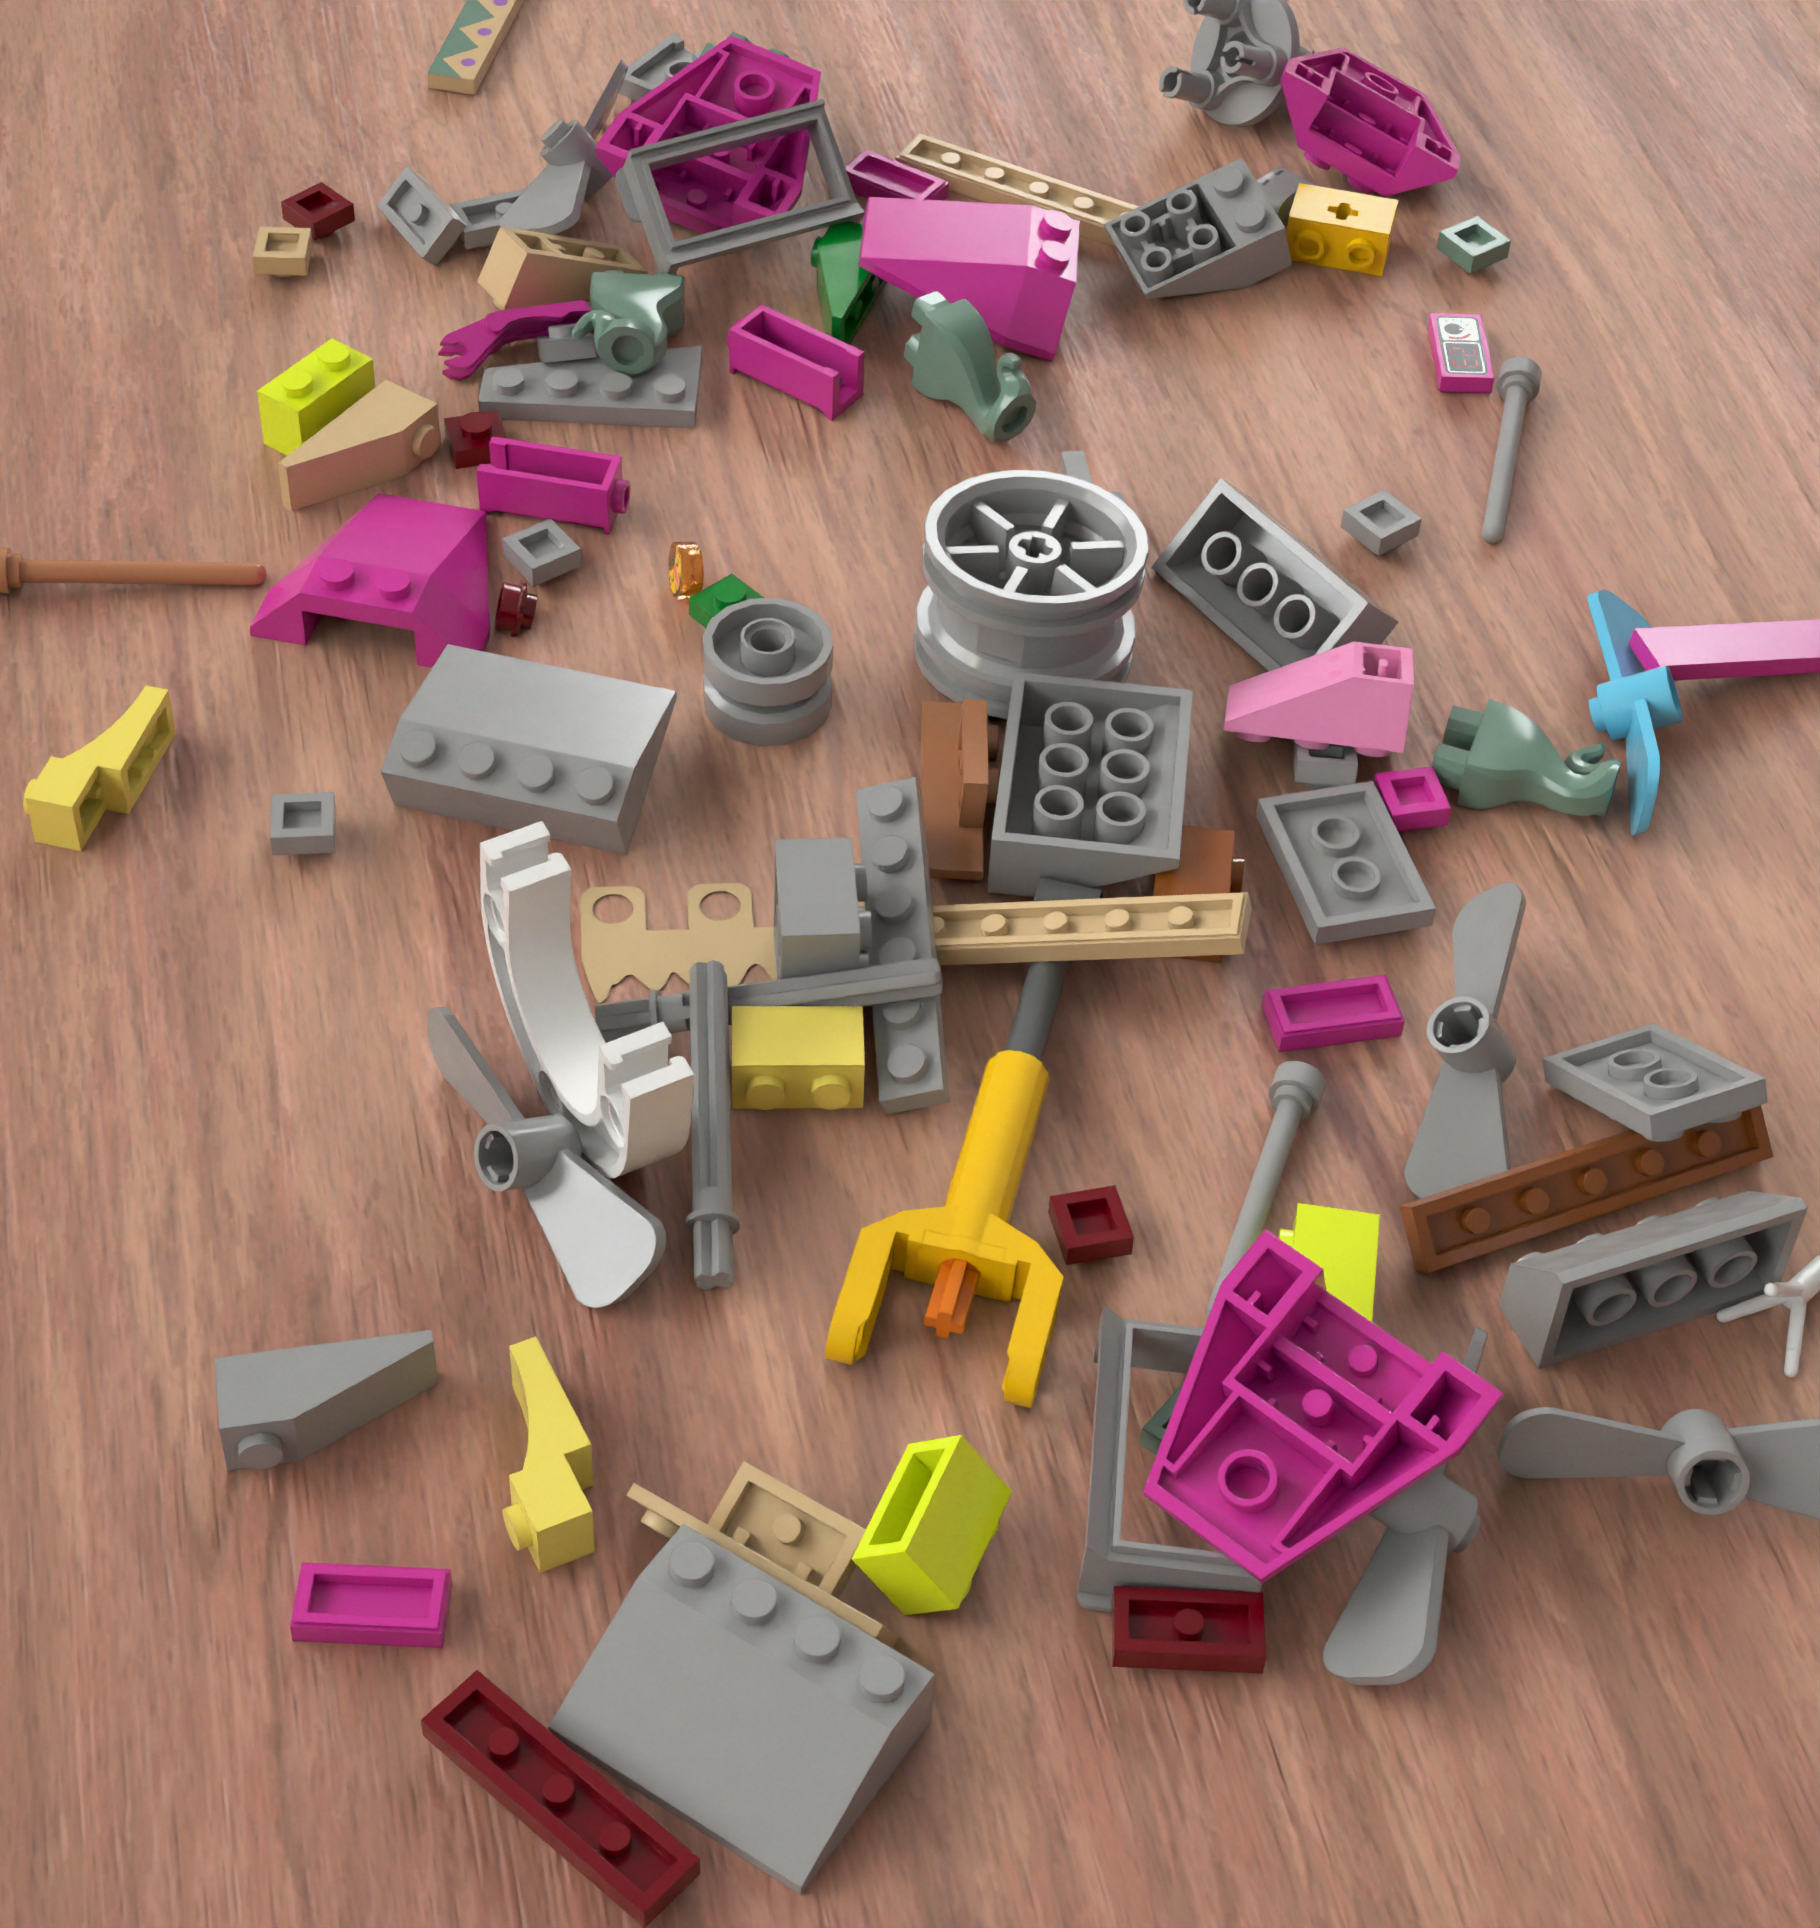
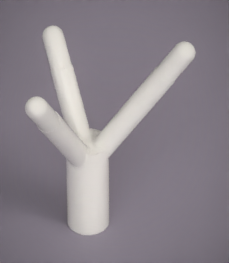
(1794, 1296)

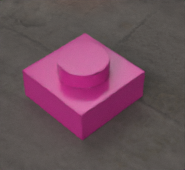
(1413, 798)

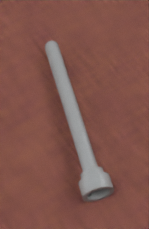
(1517, 385)
(1294, 1096)

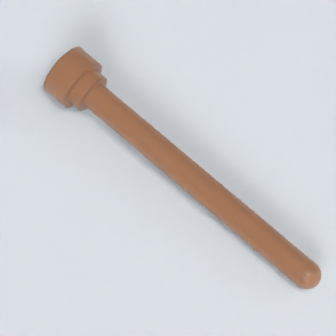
(17, 571)

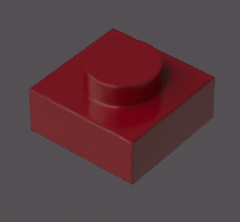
(318, 209)
(470, 437)
(1090, 1225)

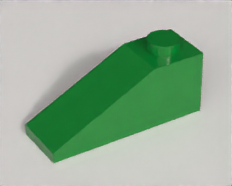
(843, 287)

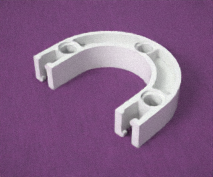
(613, 1093)

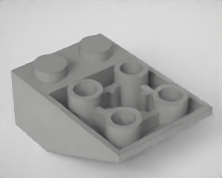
(1203, 236)

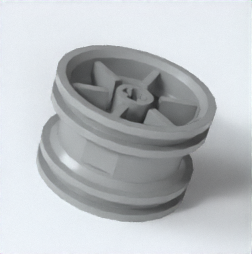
(1027, 581)

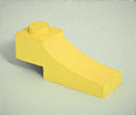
(101, 775)
(547, 1495)

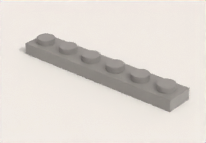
(900, 905)

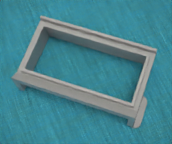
(645, 206)
(1107, 1558)

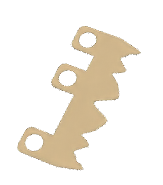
(651, 956)

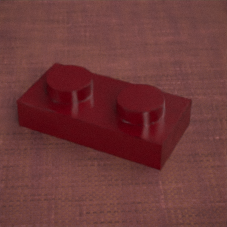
(1188, 1629)

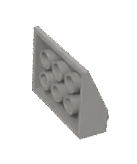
(527, 746)
(1089, 783)
(745, 1708)

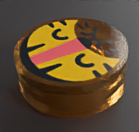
(685, 569)

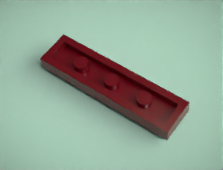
(561, 1798)

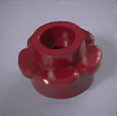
(515, 608)

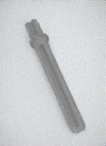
(837, 988)
(712, 1212)

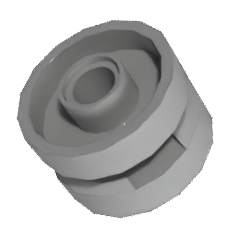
(767, 671)

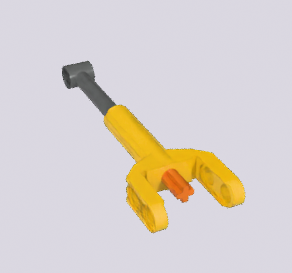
(969, 1240)

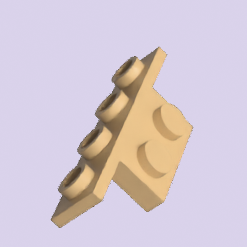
(780, 1535)

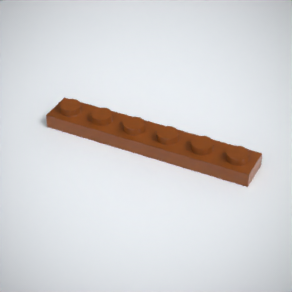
(1574, 1188)

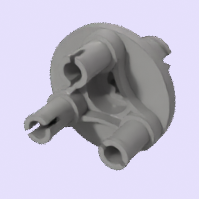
(1236, 59)

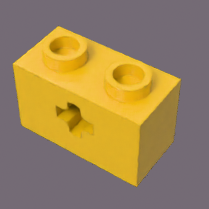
(1341, 229)

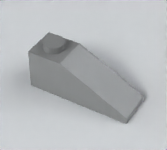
(306, 1397)

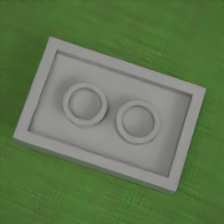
(1345, 862)
(1655, 1082)

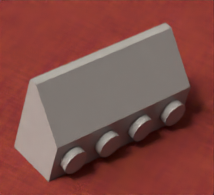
(1266, 583)
(1650, 1274)

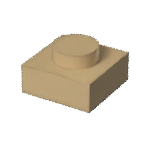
(282, 251)

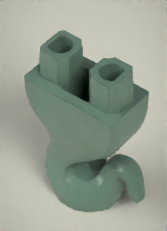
(633, 317)
(958, 364)
(1509, 759)

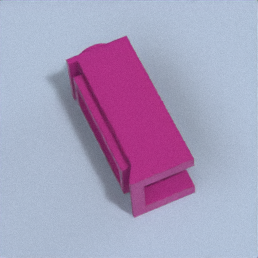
(797, 360)
(553, 483)

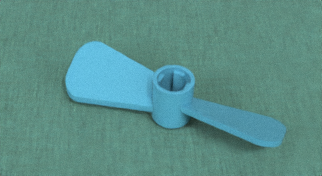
(1632, 702)

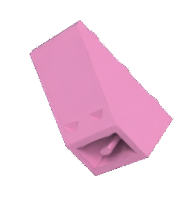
(1338, 697)

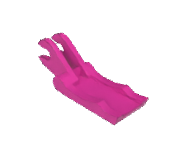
(500, 328)

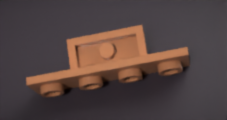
(957, 784)

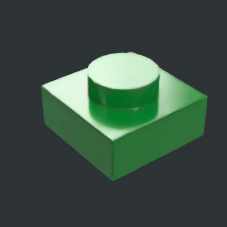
(718, 596)

